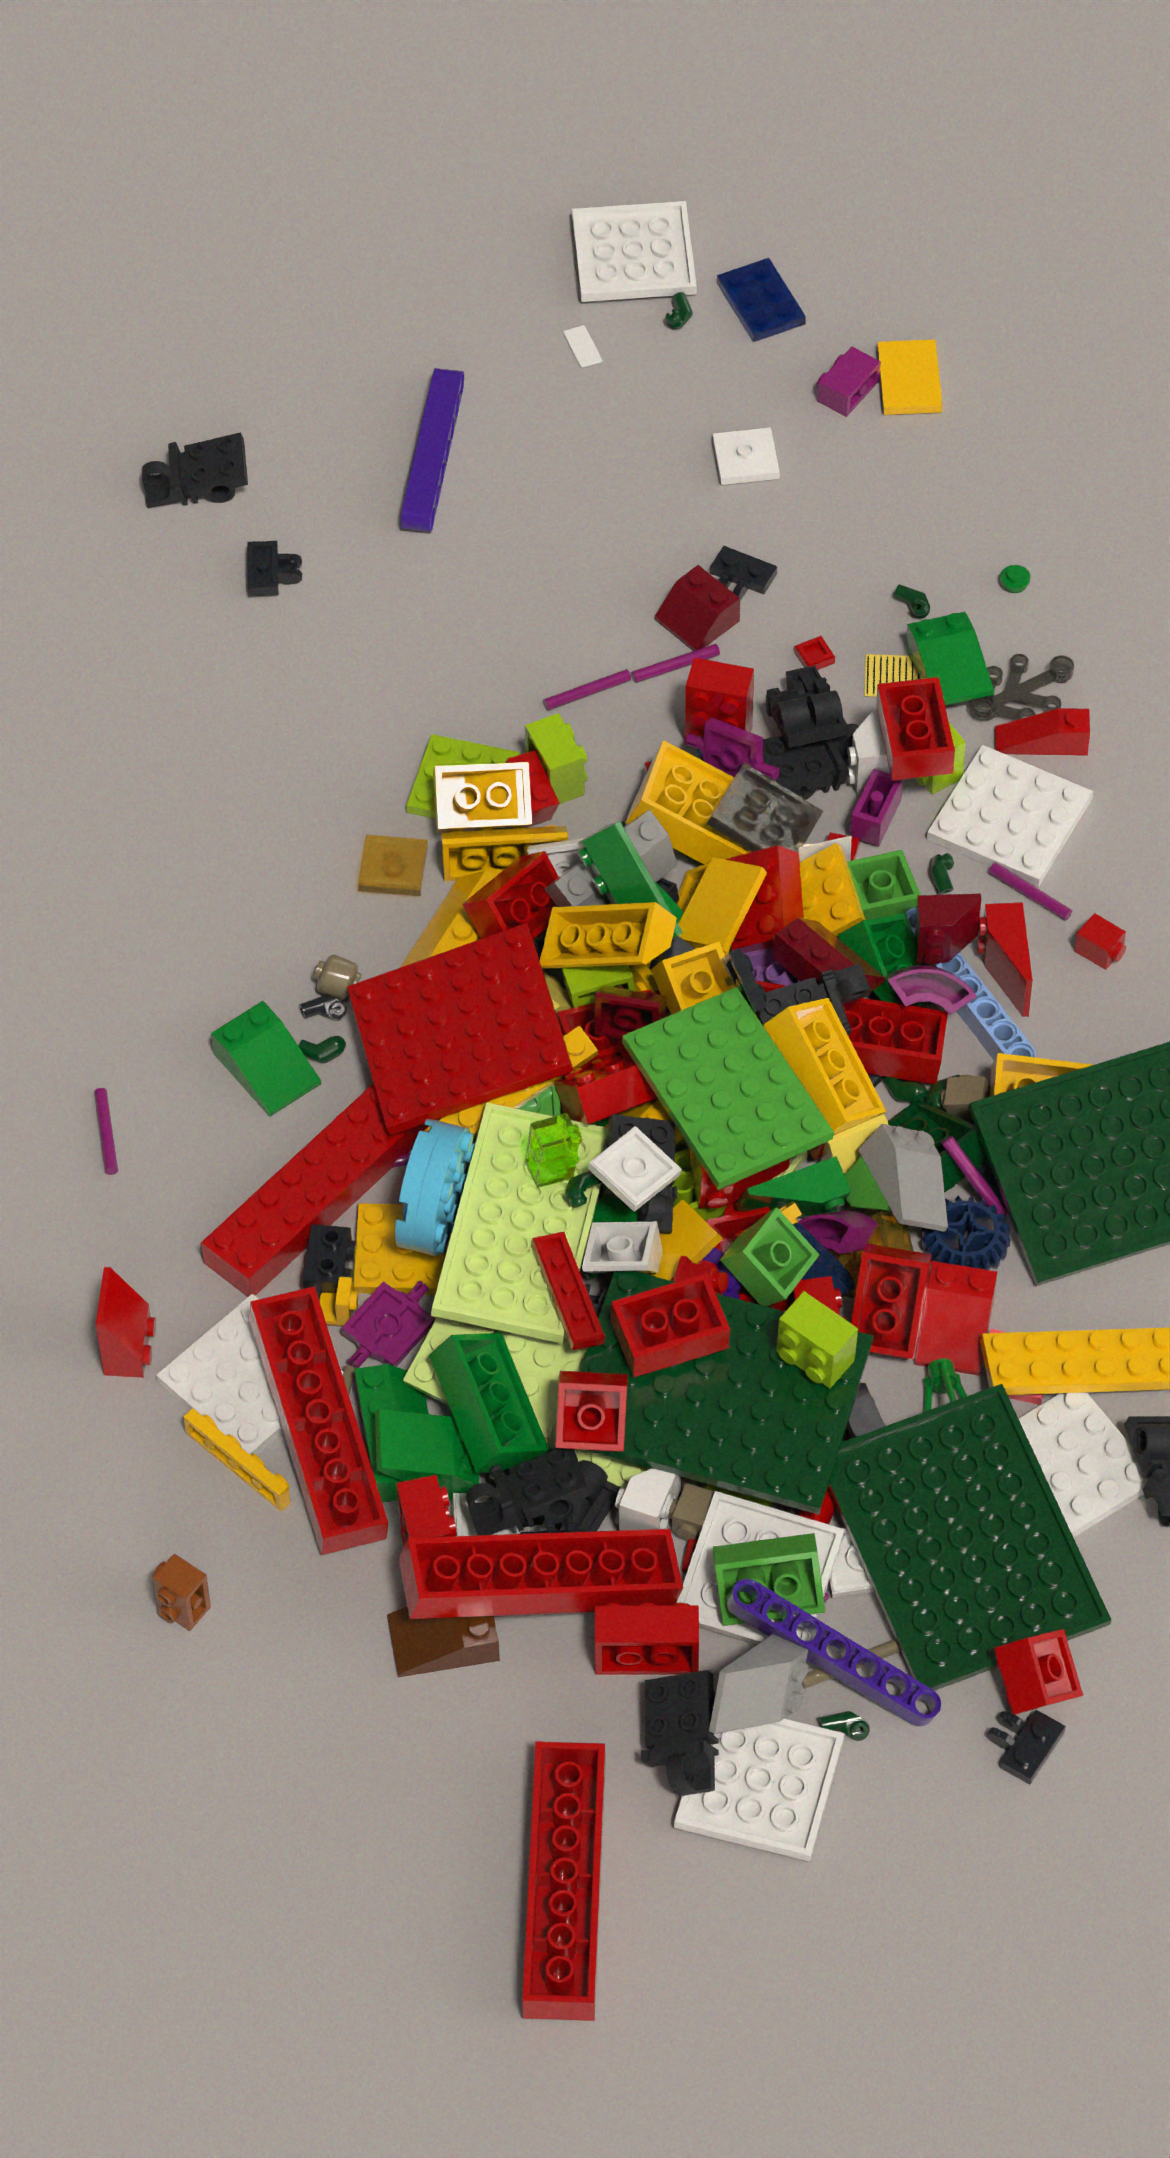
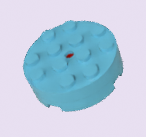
(433, 1187)

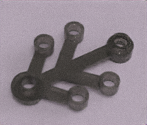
(1021, 692)

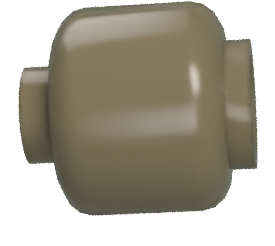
(335, 976)

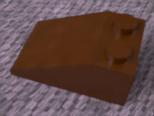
(441, 1643)

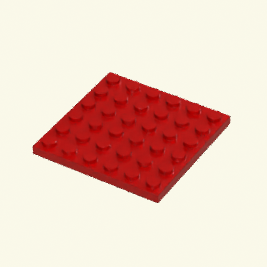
(459, 1029)

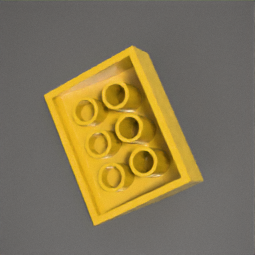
(683, 798)

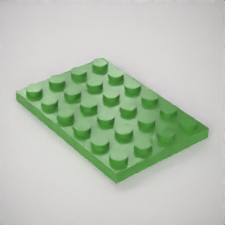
(727, 1088)

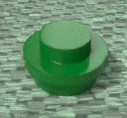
(1015, 578)

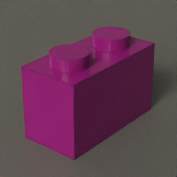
(848, 381)
(876, 807)

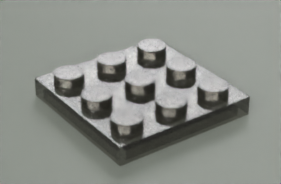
(763, 813)

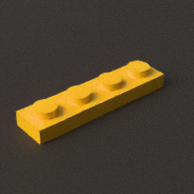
(244, 1465)

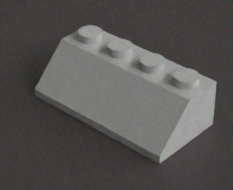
(653, 846)

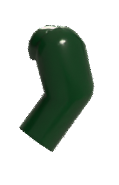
(682, 312)
(916, 599)
(939, 872)
(325, 1050)
(905, 1091)
(933, 1095)
(577, 1187)
(847, 1723)

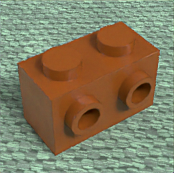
(181, 1592)

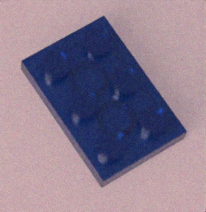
(761, 299)

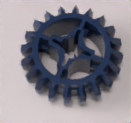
(986, 1237)

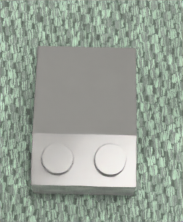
(908, 1175)
(760, 1686)

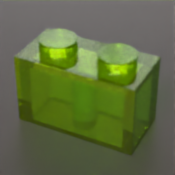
(552, 1150)

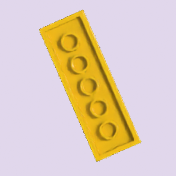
(1078, 1360)

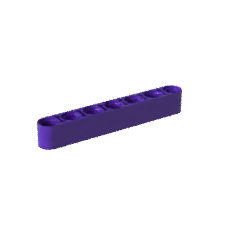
(432, 450)
(851, 1652)

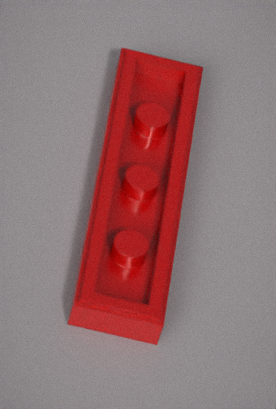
(568, 1291)

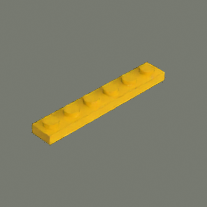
(580, 1052)

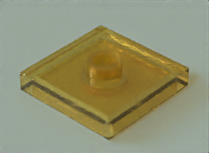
(393, 865)

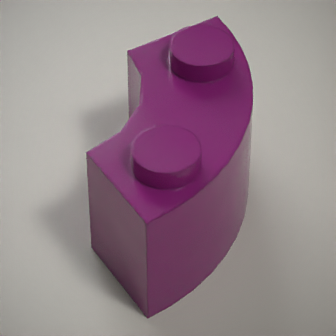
(931, 984)
(840, 1230)

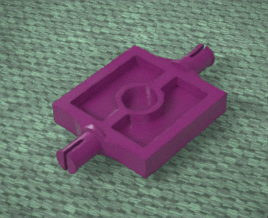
(730, 747)
(388, 1325)

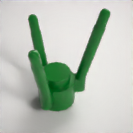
(942, 1379)

